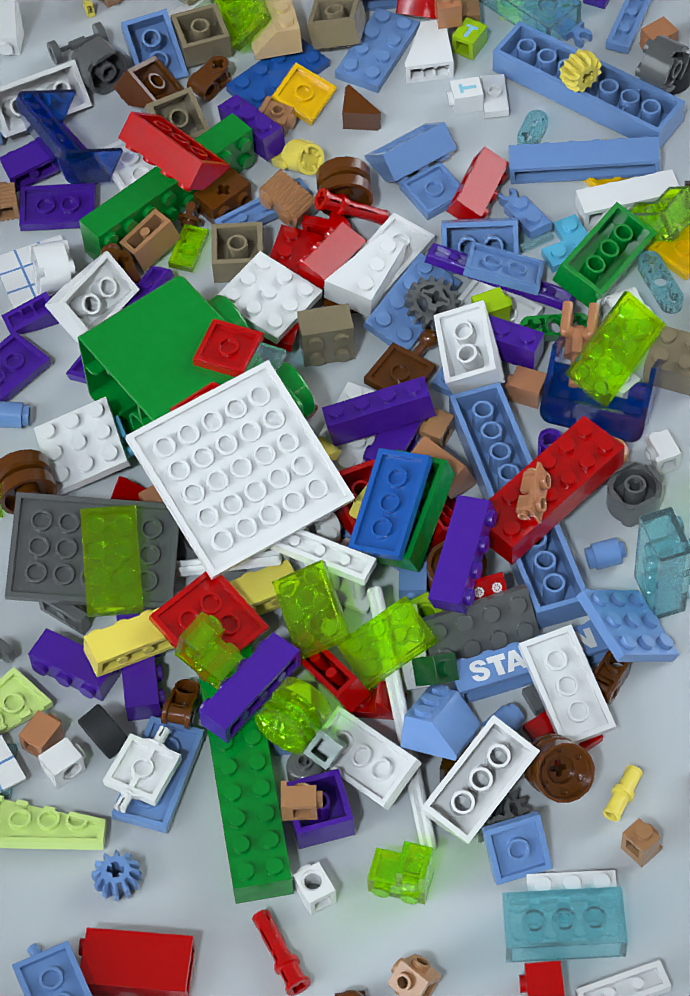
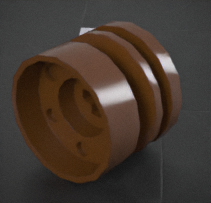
(569, 777)

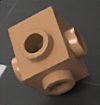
(414, 977)

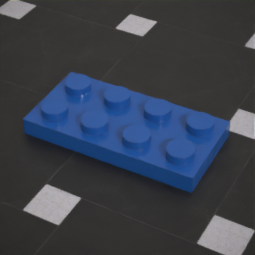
(268, 73)
(390, 504)

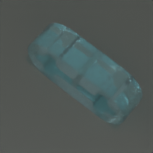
(527, 128)

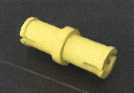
(622, 793)

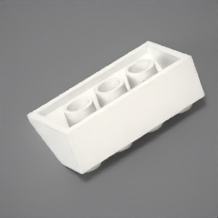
(57, 78)
(479, 780)

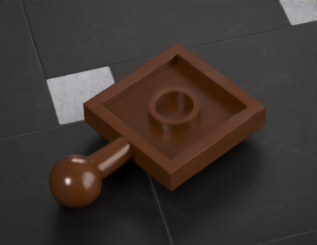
(402, 365)

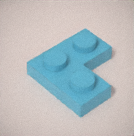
(570, 233)

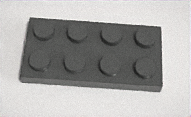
(487, 625)

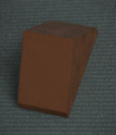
(359, 112)

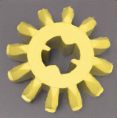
(580, 70)

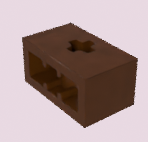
(223, 195)

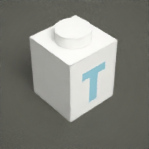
(465, 96)

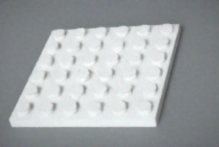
(239, 469)

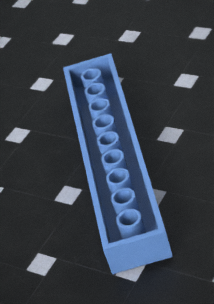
(495, 457)

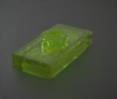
(188, 248)

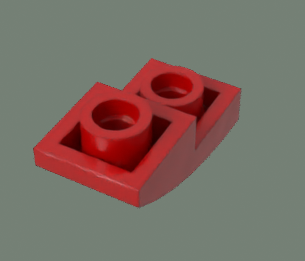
(416, 8)

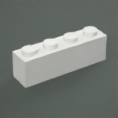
(596, 201)

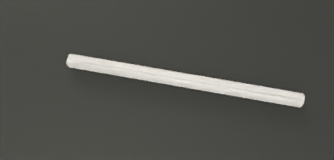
(399, 709)

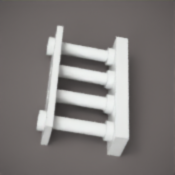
(346, 566)

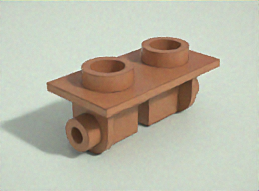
(536, 483)

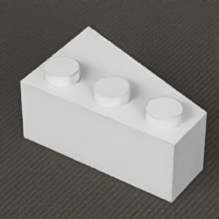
(366, 275)

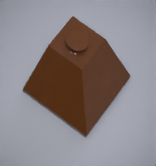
(146, 83)

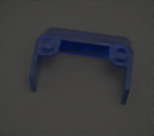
(42, 115)
(620, 419)

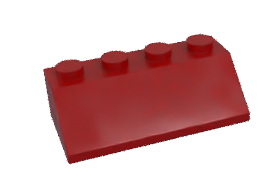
(172, 151)

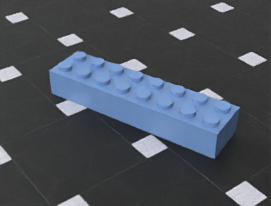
(613, 100)

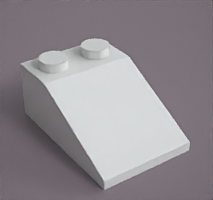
(10, 28)
(92, 296)
(468, 348)

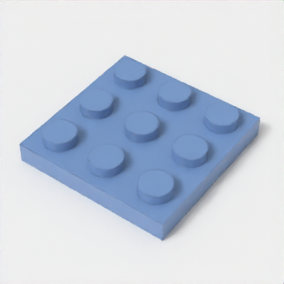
(628, 625)

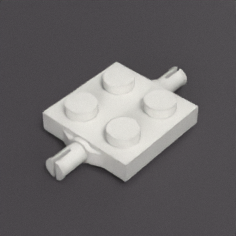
(142, 769)

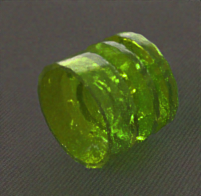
(293, 715)

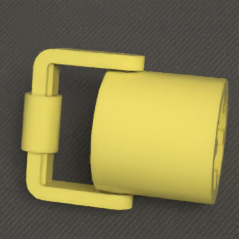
(300, 157)

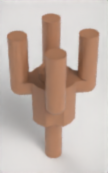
(578, 335)

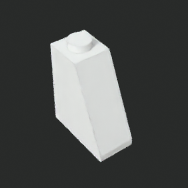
(429, 55)

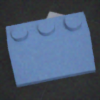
(412, 152)
(487, 231)
(439, 723)

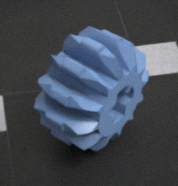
(105, 875)

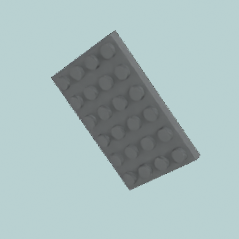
(48, 549)

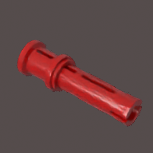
(341, 205)
(285, 963)

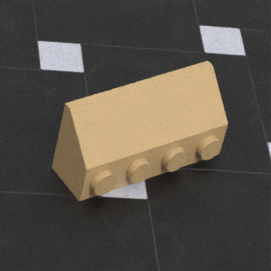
(281, 34)

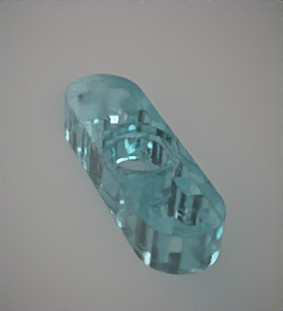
(660, 292)

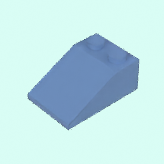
(154, 36)

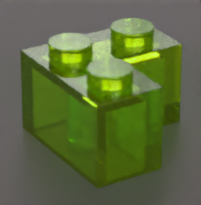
(667, 214)
(206, 652)
(402, 874)

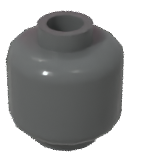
(301, 766)

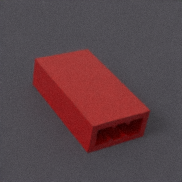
(136, 962)

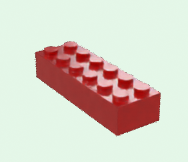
(577, 467)

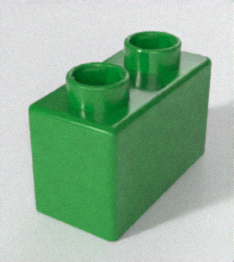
(147, 353)

